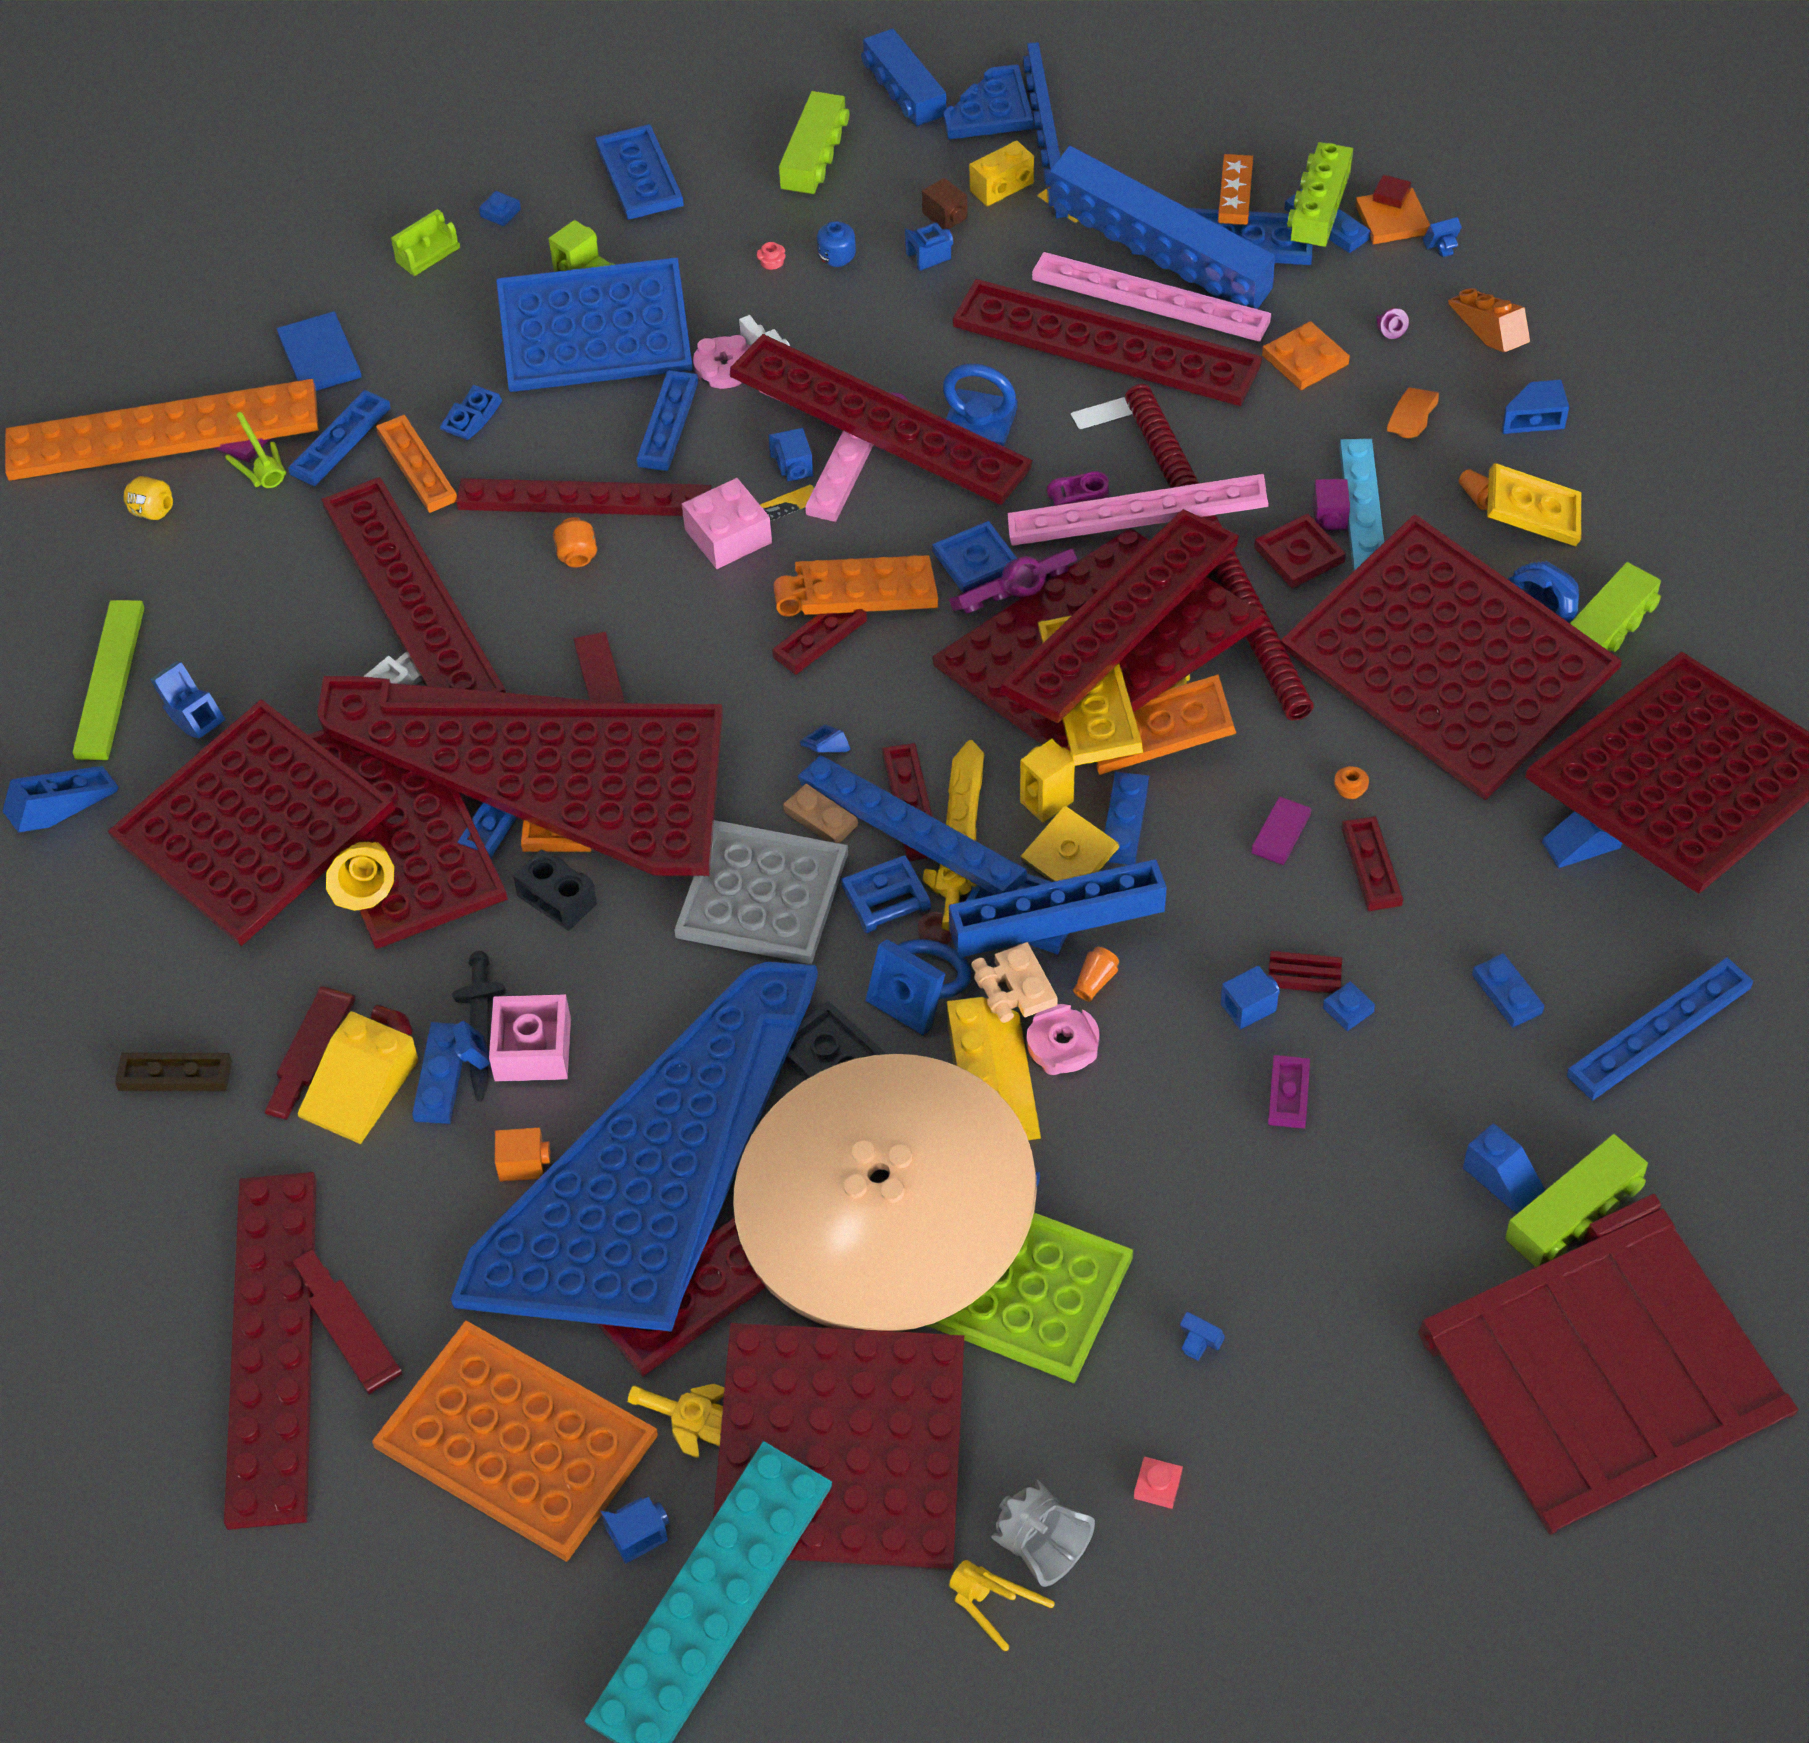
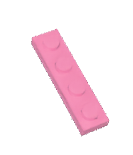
(838, 477)

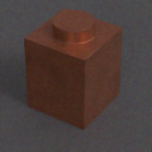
(944, 204)

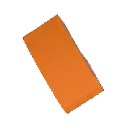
(1412, 412)

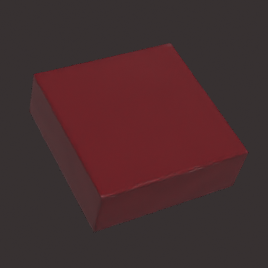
(1391, 191)

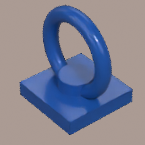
(981, 412)
(910, 986)

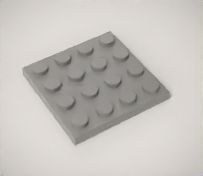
(763, 893)

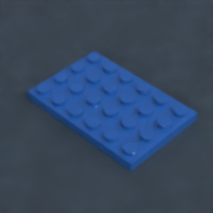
(593, 324)

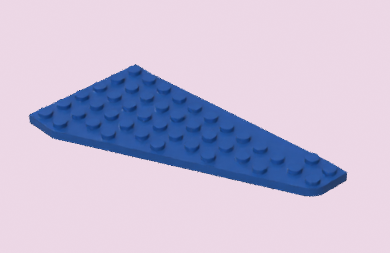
(637, 1195)

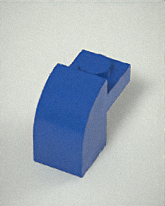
(186, 704)

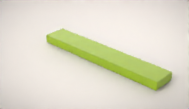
(108, 680)

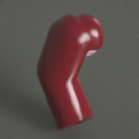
(392, 1019)

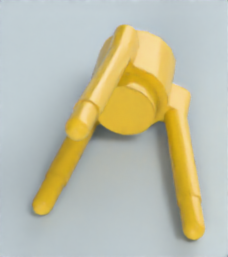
(976, 1582)

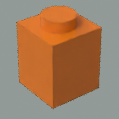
(521, 1154)

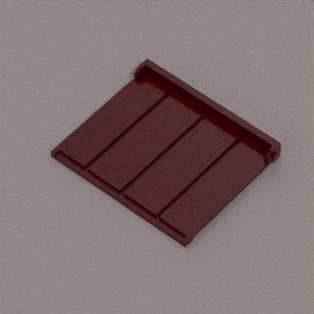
(1606, 1369)

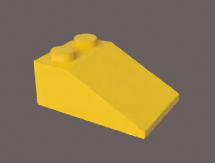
(358, 1077)

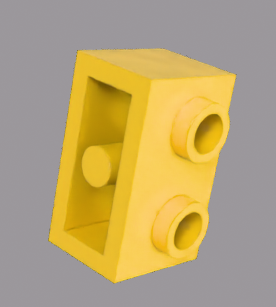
(1001, 173)
(1047, 780)

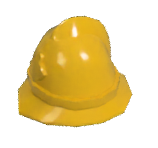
(360, 876)

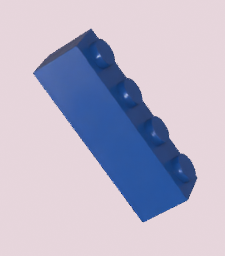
(904, 77)

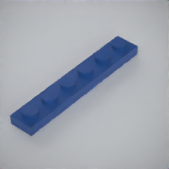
(1659, 1028)

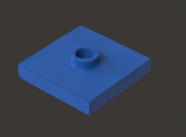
(974, 556)

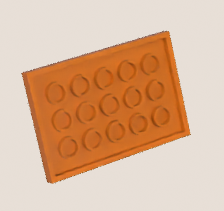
(515, 1440)

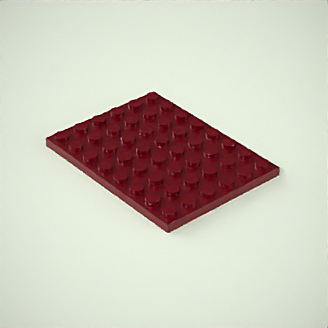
(1182, 642)
(1450, 655)
(1683, 771)

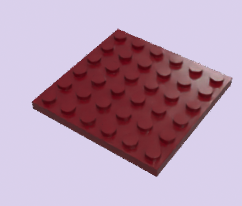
(251, 821)
(867, 1415)

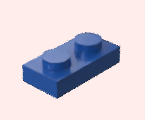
(1508, 990)

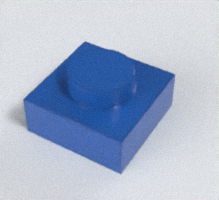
(499, 208)
(1348, 1006)
(470, 1045)

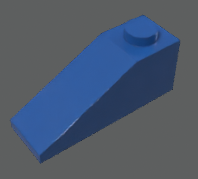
(53, 797)

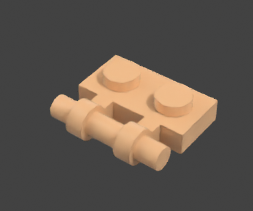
(1023, 977)

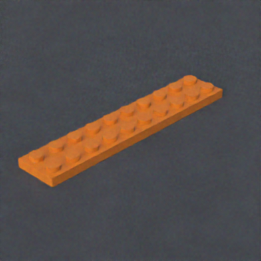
(159, 429)

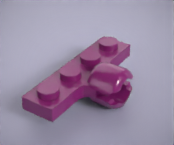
(1019, 578)

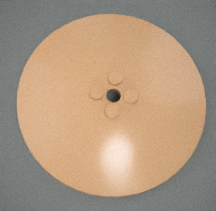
(897, 1247)

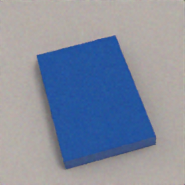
(319, 351)

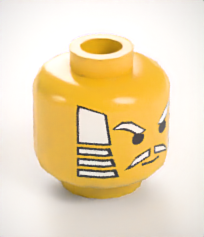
(148, 498)

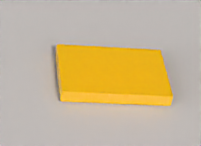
(1534, 504)

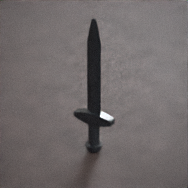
(478, 996)

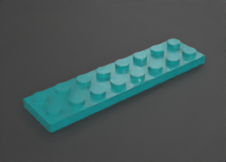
(710, 1601)

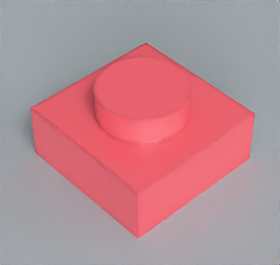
(1158, 1482)

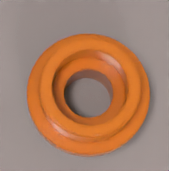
(1351, 789)

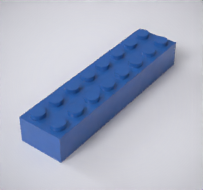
(1161, 229)

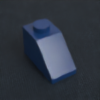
(1537, 408)
(1578, 840)
(1503, 1168)

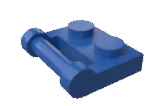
(881, 885)

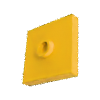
(1069, 848)

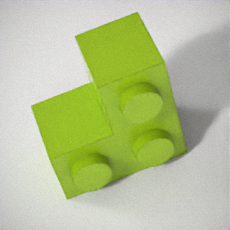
(575, 248)

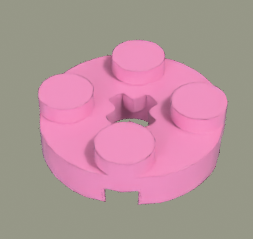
(708, 358)
(1063, 1057)

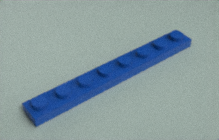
(1043, 115)
(914, 827)

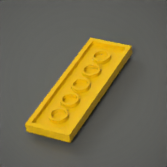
(1103, 721)

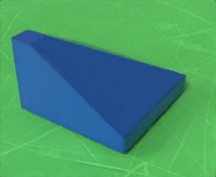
(826, 740)

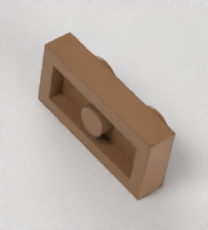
(820, 814)

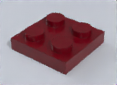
(1300, 550)

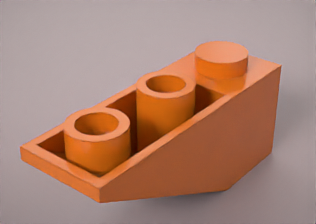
(1493, 320)

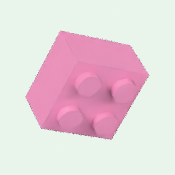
(727, 523)
(530, 1038)

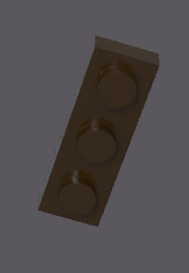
(173, 1071)

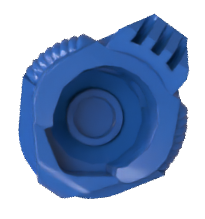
(1550, 587)

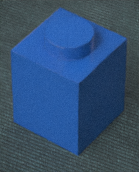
(1250, 997)

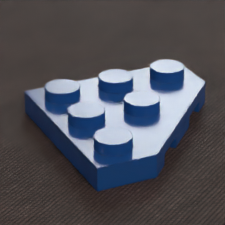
(991, 106)

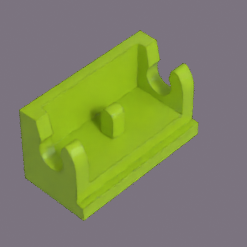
(425, 243)

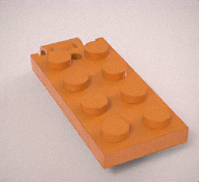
(857, 584)
(1178, 721)

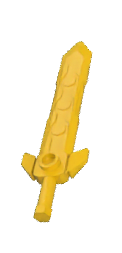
(962, 816)
(691, 1416)

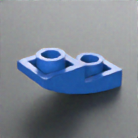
(472, 414)

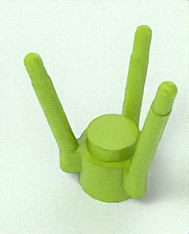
(266, 469)

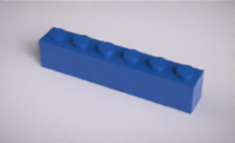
(1057, 908)

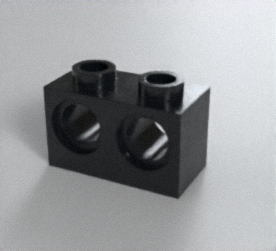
(555, 889)

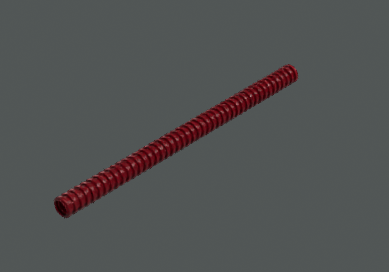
(1229, 572)

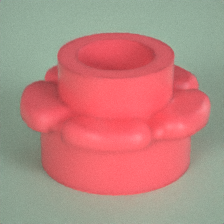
(771, 255)

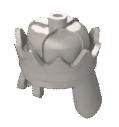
(1043, 1532)

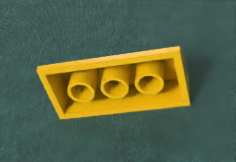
(994, 1054)

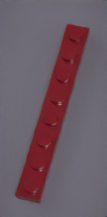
(576, 496)

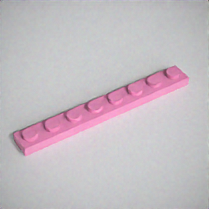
(1151, 296)
(1136, 509)

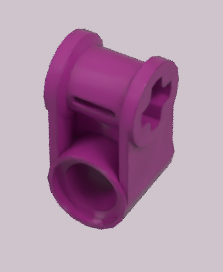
(1079, 488)

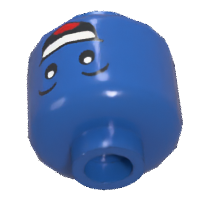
(836, 244)

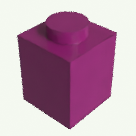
(1331, 503)

